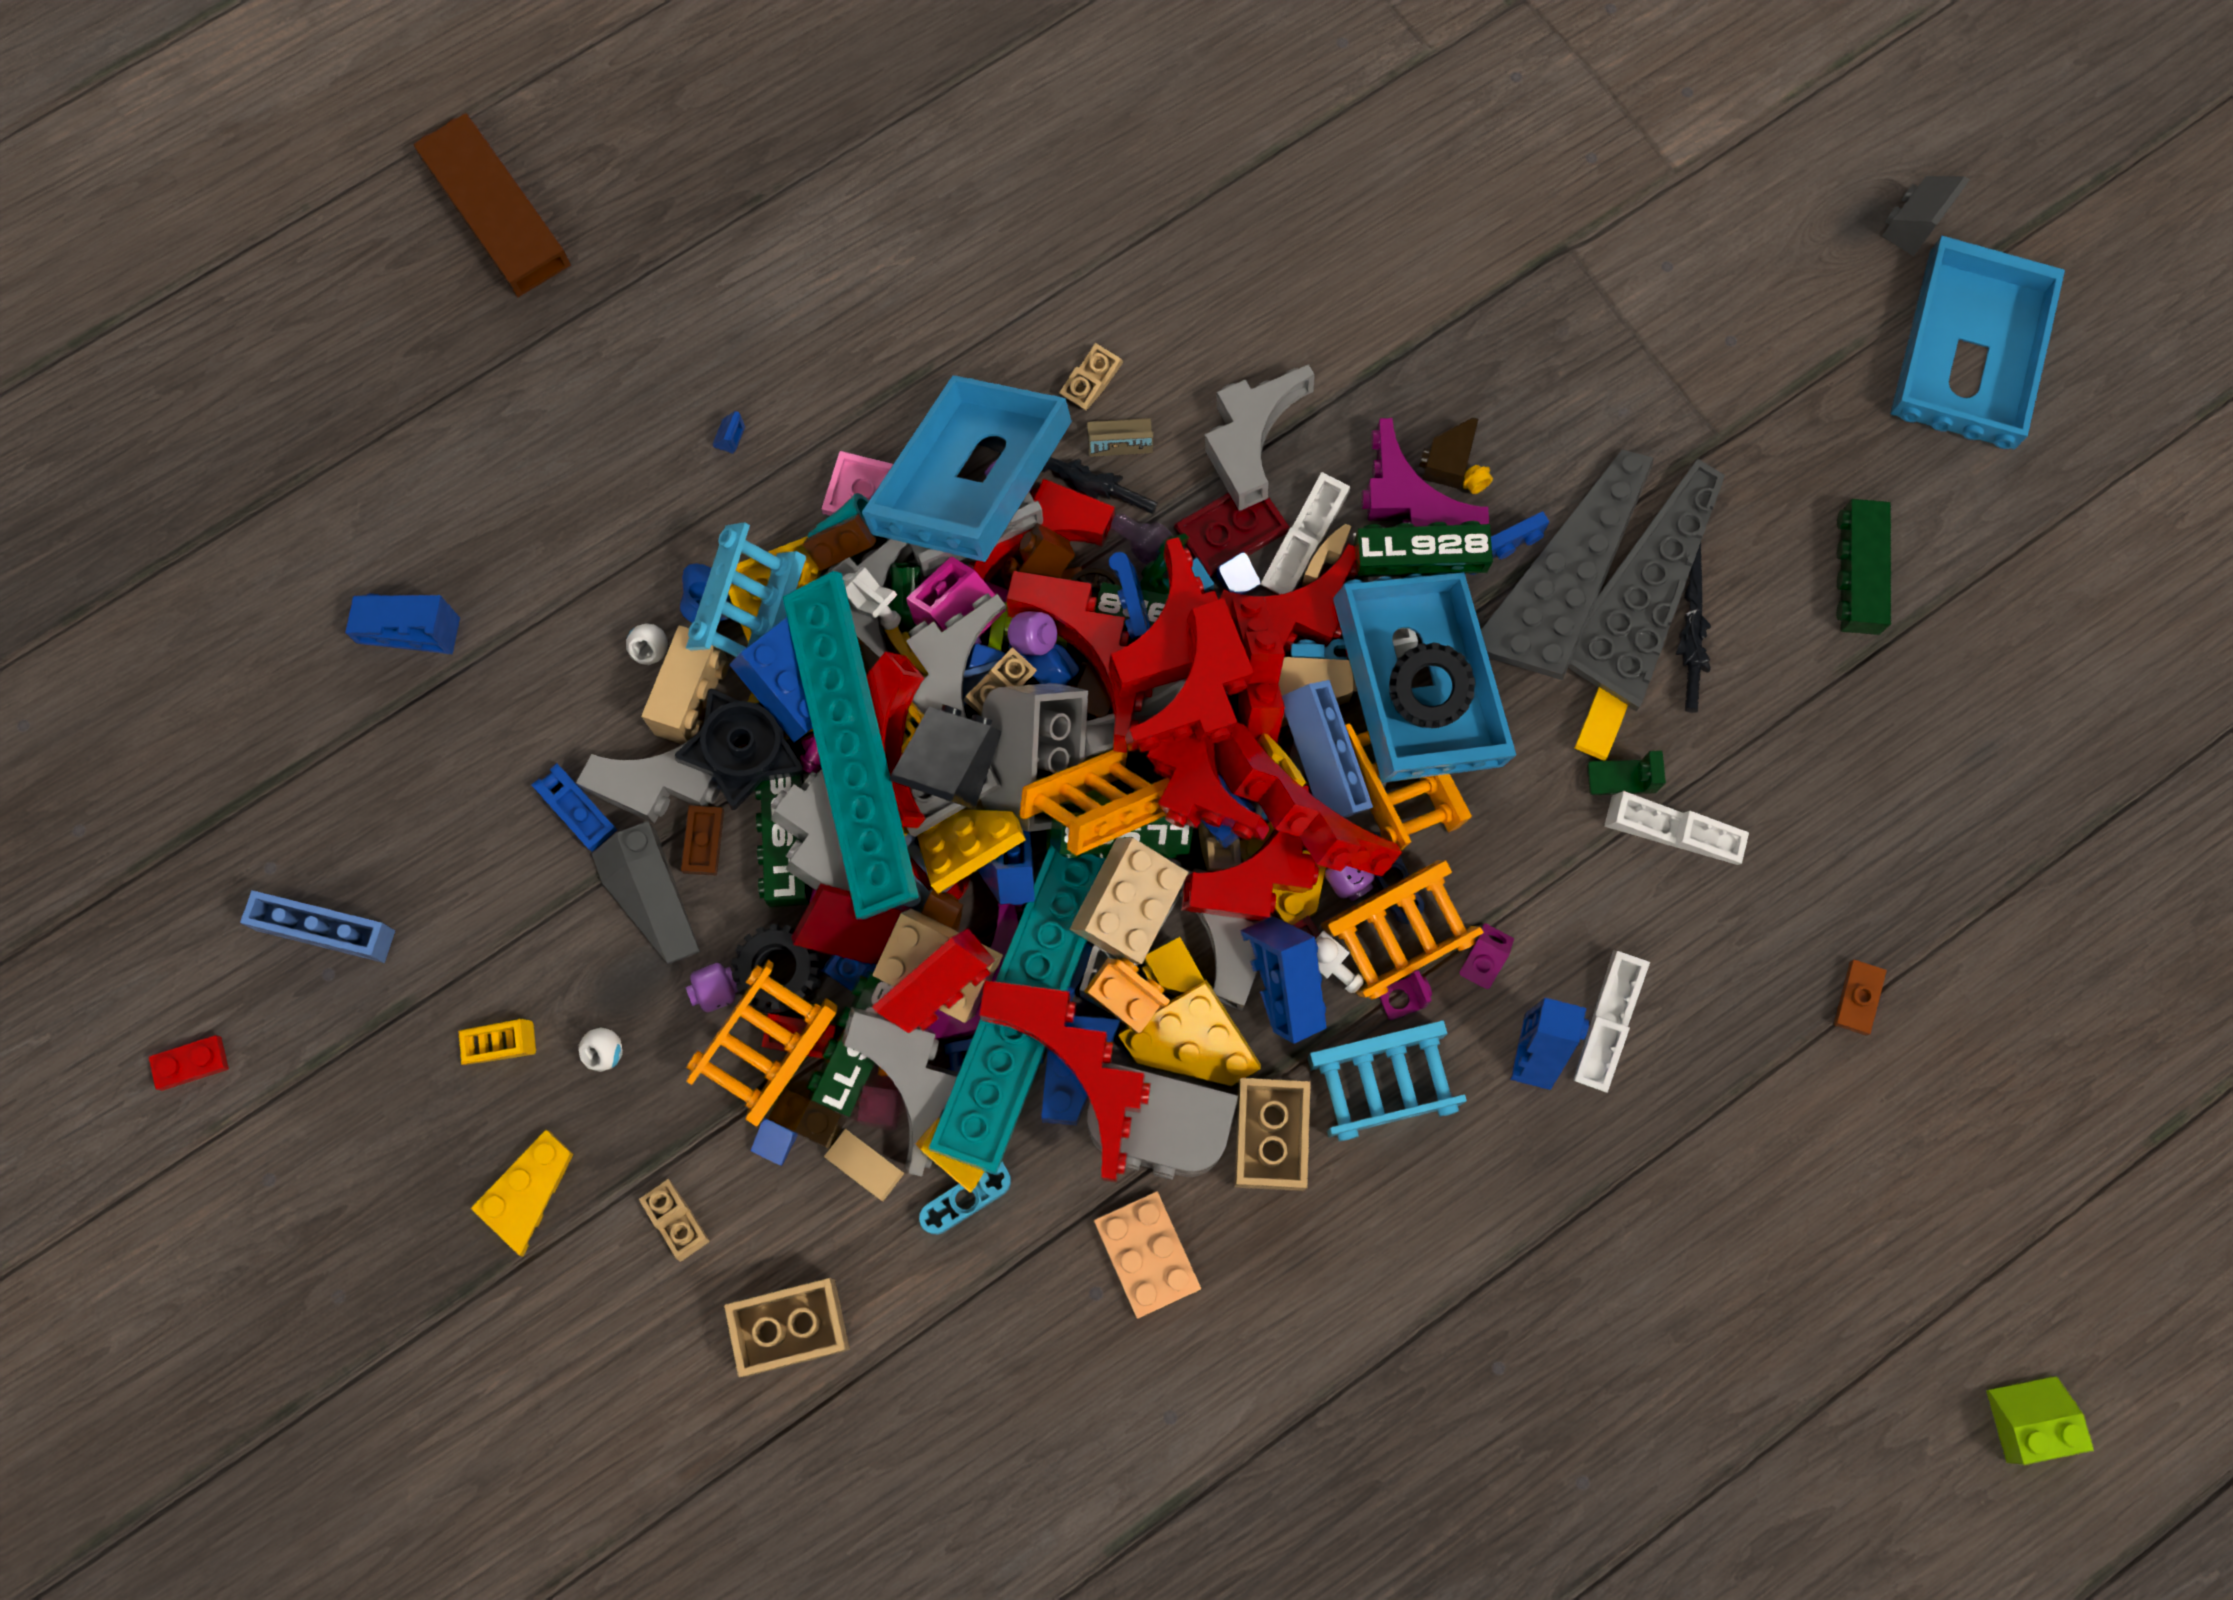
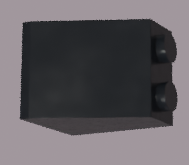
(948, 756)

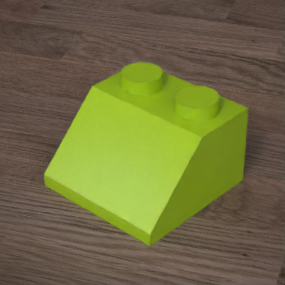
(2038, 1421)

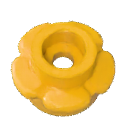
(1477, 479)

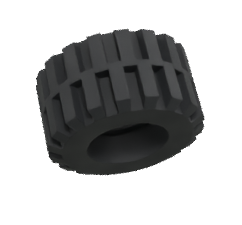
(1432, 655)
(762, 946)

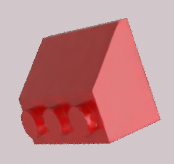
(936, 983)

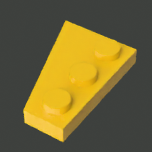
(521, 1194)

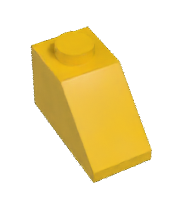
(1172, 968)

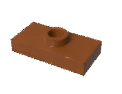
(1860, 997)

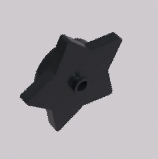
(739, 769)

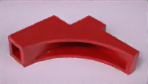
(1064, 512)
(1311, 608)
(1165, 649)
(892, 689)
(1261, 702)
(1202, 704)
(1197, 791)
(1248, 887)

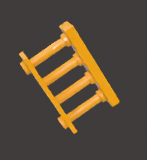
(1441, 789)
(1100, 822)
(1374, 911)
(777, 1073)

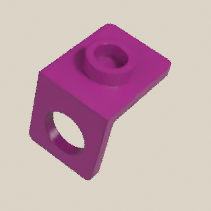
(1487, 957)
(1418, 995)

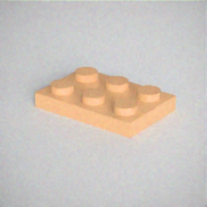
(1147, 1255)

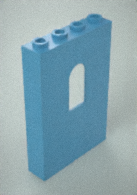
(1987, 302)
(935, 509)
(1441, 613)

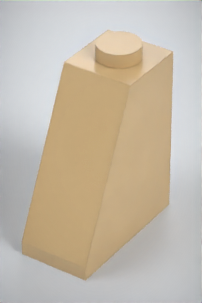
(1303, 671)

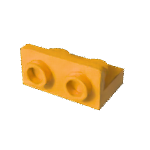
(1126, 993)

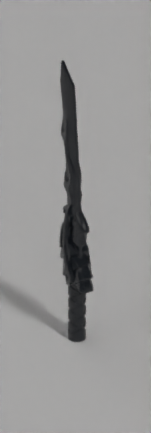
(1084, 480)
(1692, 636)

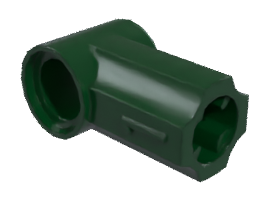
(904, 580)

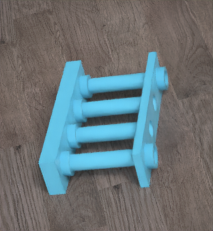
(783, 580)
(1395, 1047)

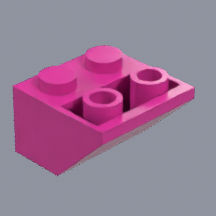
(948, 593)

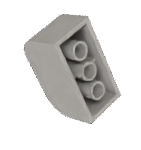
(1039, 737)
(1177, 1131)

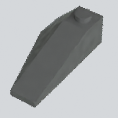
(642, 883)

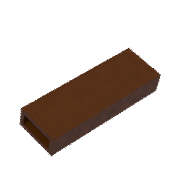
(492, 204)

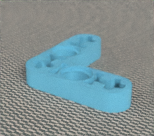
(983, 1197)

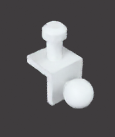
(870, 598)
(1330, 956)

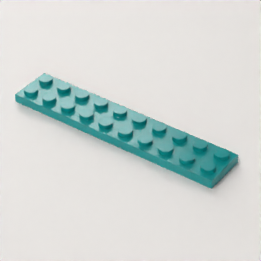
(850, 746)
(1003, 1060)

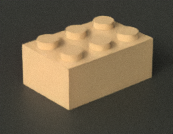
(681, 689)
(1129, 900)
(911, 943)
(1272, 1134)
(786, 1327)

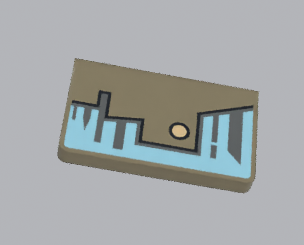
(1120, 437)

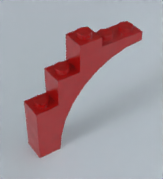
(1092, 633)
(1293, 810)
(1112, 1092)

